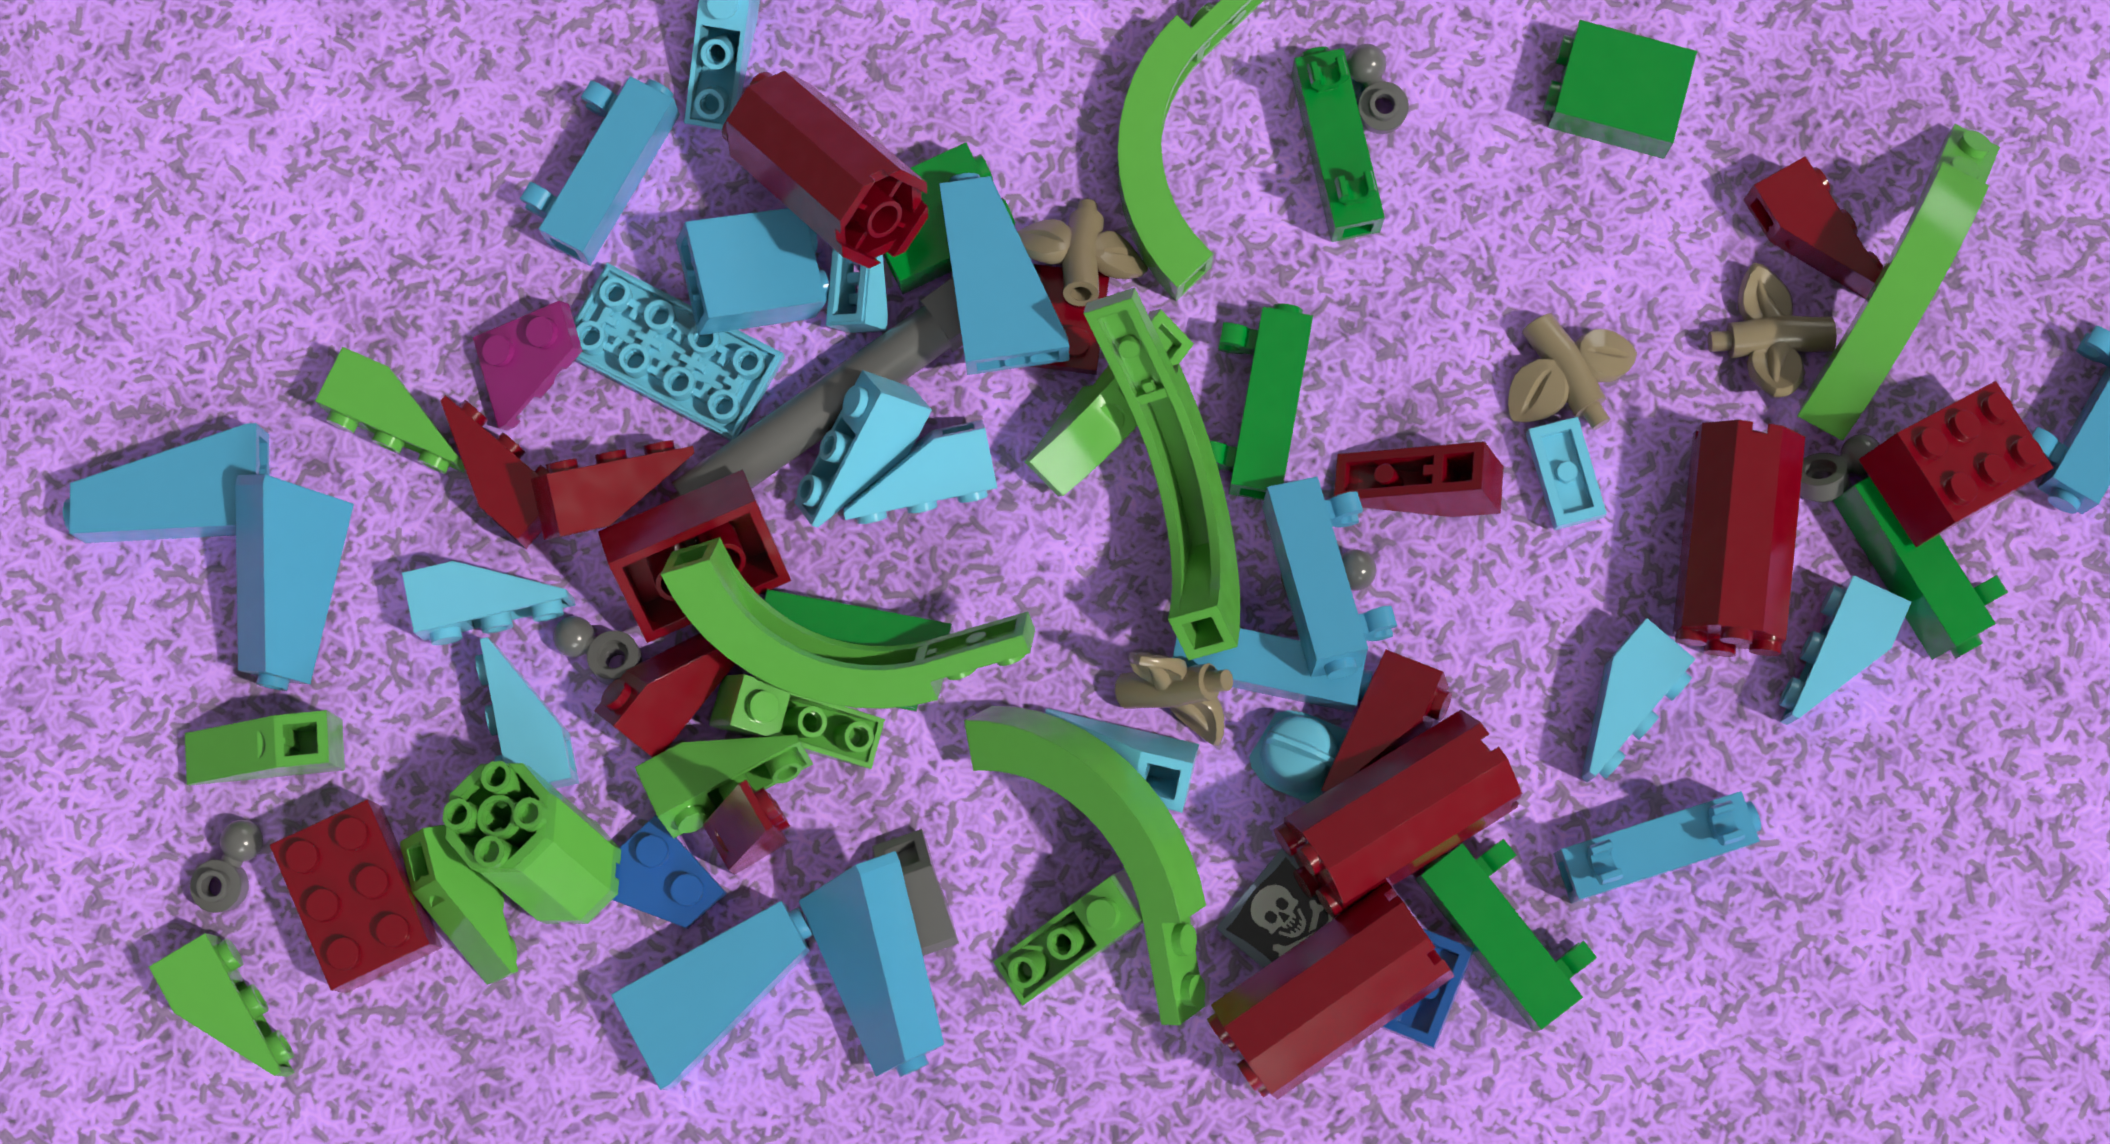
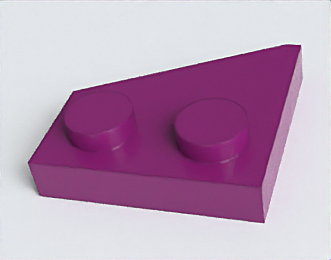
(525, 357)

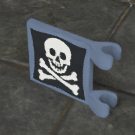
(1273, 913)

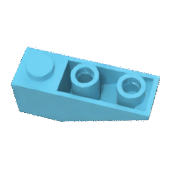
(719, 59)
(867, 440)
(939, 467)
(465, 597)
(1856, 632)
(1630, 688)
(523, 721)
(1159, 759)

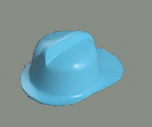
(1297, 754)

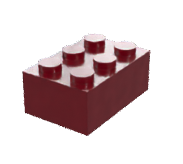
(1955, 463)
(643, 543)
(355, 896)

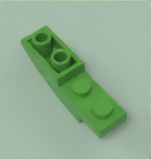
(1096, 420)

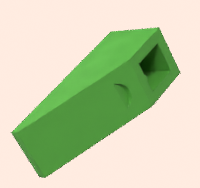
(376, 400)
(826, 730)
(266, 748)
(699, 775)
(460, 903)
(1071, 938)
(209, 992)

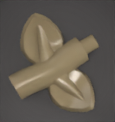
(1082, 251)
(1772, 333)
(1568, 372)
(1187, 691)

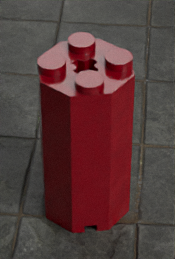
(826, 168)
(1739, 538)
(1399, 813)
(1328, 993)

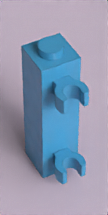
(609, 168)
(2083, 460)
(1316, 578)
(1279, 669)
(1658, 846)

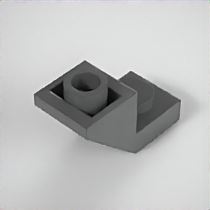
(925, 894)

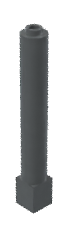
(815, 409)

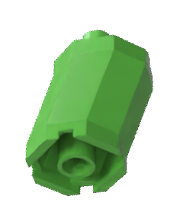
(532, 843)

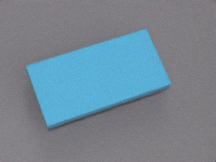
(655, 350)

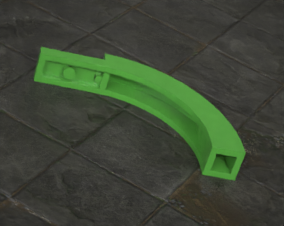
(1153, 219)
(1904, 285)
(1194, 503)
(820, 667)
(1128, 817)

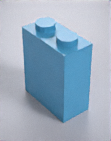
(751, 270)

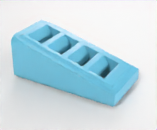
(856, 311)

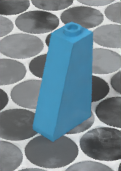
(997, 290)
(169, 493)
(285, 575)
(877, 962)
(705, 993)

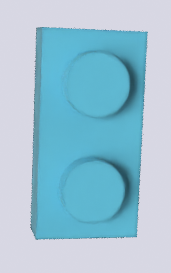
(1566, 473)

